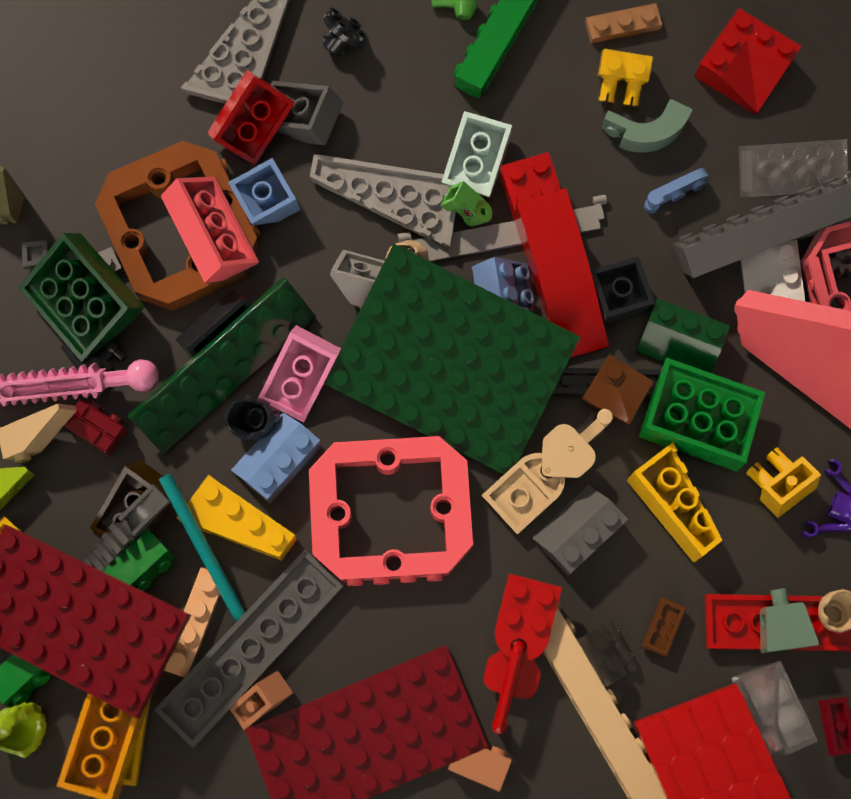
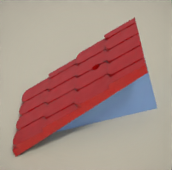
(710, 750)

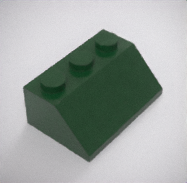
(682, 336)

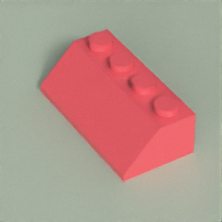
(208, 228)

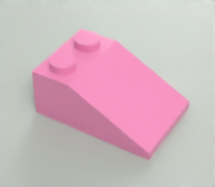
(299, 373)

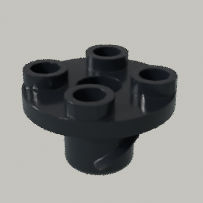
(342, 33)

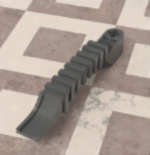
(135, 522)

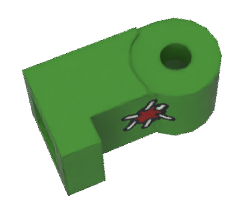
(468, 204)

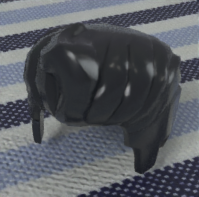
(251, 418)

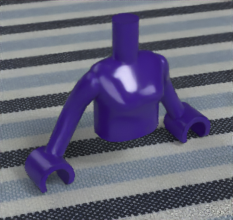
(839, 508)

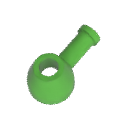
(463, 8)

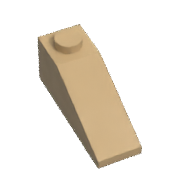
(33, 433)

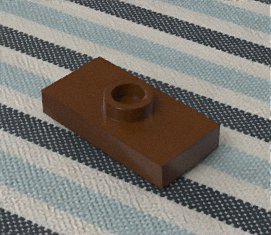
(663, 627)

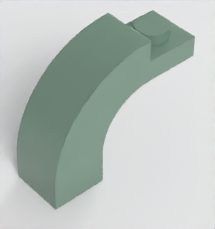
(651, 135)

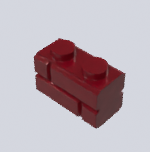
(96, 427)

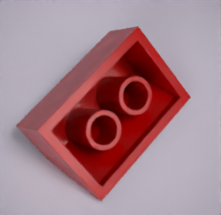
(250, 117)

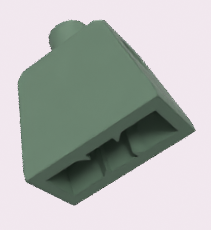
(785, 625)

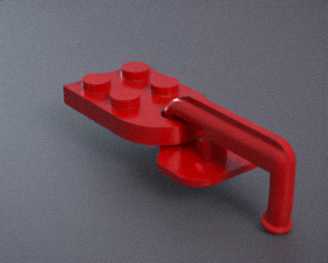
(526, 615)

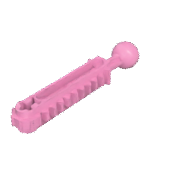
(140, 376)

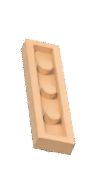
(201, 608)

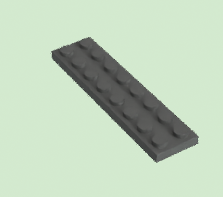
(248, 649)

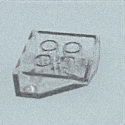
(775, 708)

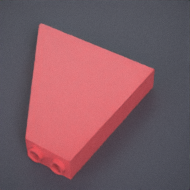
(802, 344)

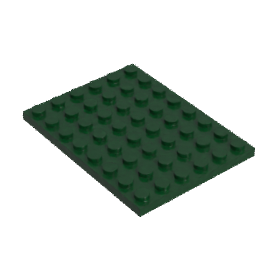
(451, 359)

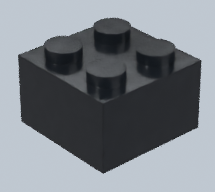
(622, 290)

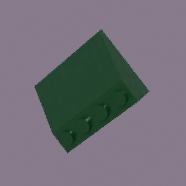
(80, 295)

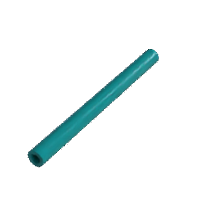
(202, 546)

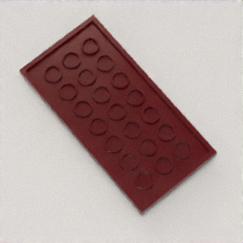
(83, 623)
(370, 733)

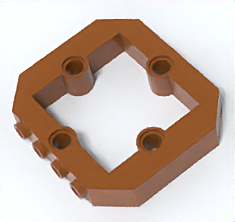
(140, 178)

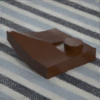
(617, 389)

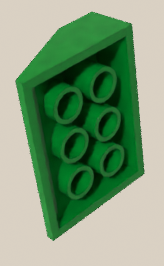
(702, 415)

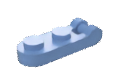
(676, 189)

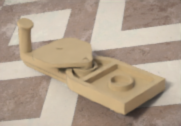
(523, 490)

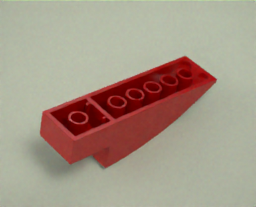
(554, 250)

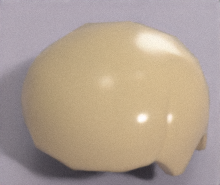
(835, 610)

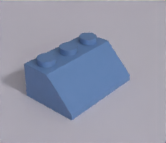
(277, 458)

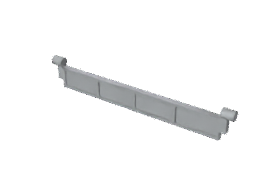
(501, 235)

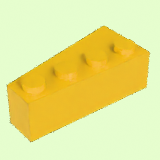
(675, 502)
(236, 520)

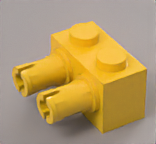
(623, 66)
(788, 487)

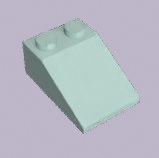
(477, 153)

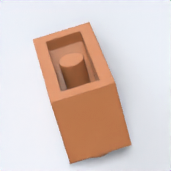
(261, 700)
(484, 767)

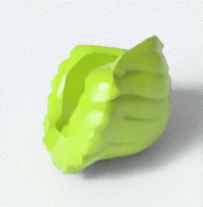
(22, 729)

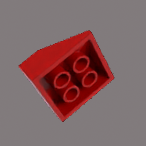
(747, 61)

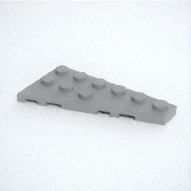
(241, 47)
(395, 193)

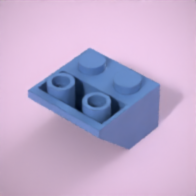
(506, 279)

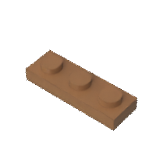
(623, 23)

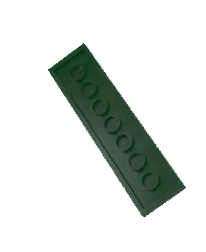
(221, 366)

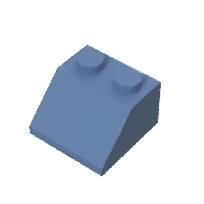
(264, 194)

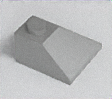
(355, 275)

